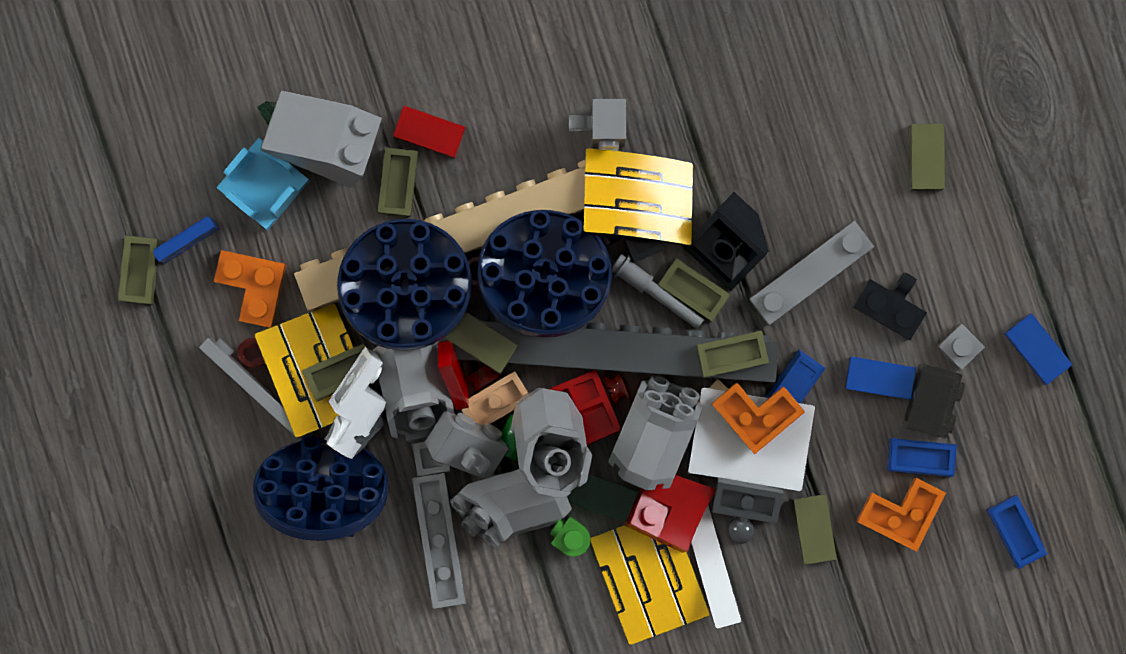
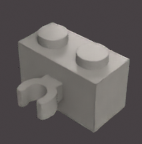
(606, 123)
(466, 444)

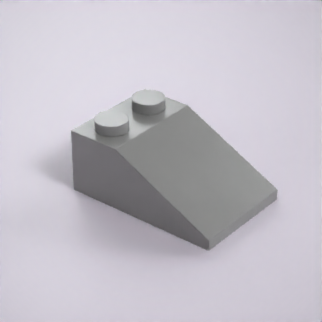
(321, 136)

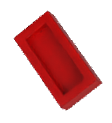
(429, 132)
(453, 375)

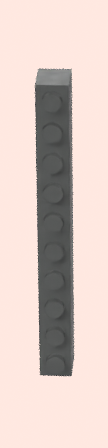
(624, 351)

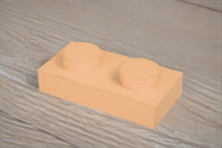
(496, 400)

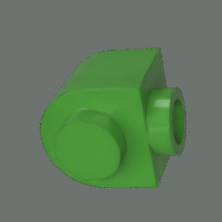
(570, 537)

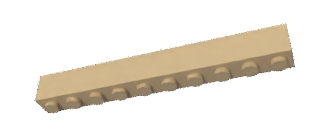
(468, 226)

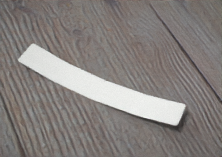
(714, 573)

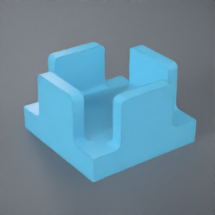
(261, 184)

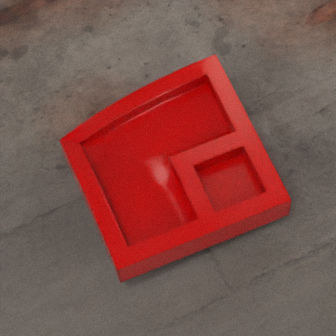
(593, 405)
(670, 513)

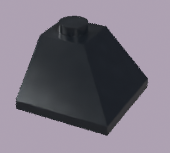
(730, 242)

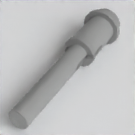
(643, 282)

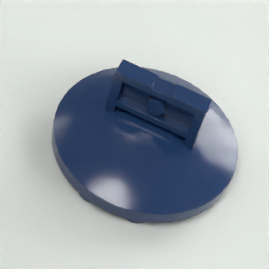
(544, 273)
(404, 284)
(318, 491)

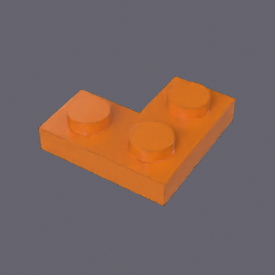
(260, 279)
(757, 424)
(907, 522)

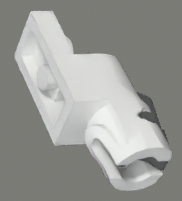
(357, 405)

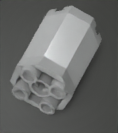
(413, 391)
(656, 433)
(551, 442)
(506, 508)

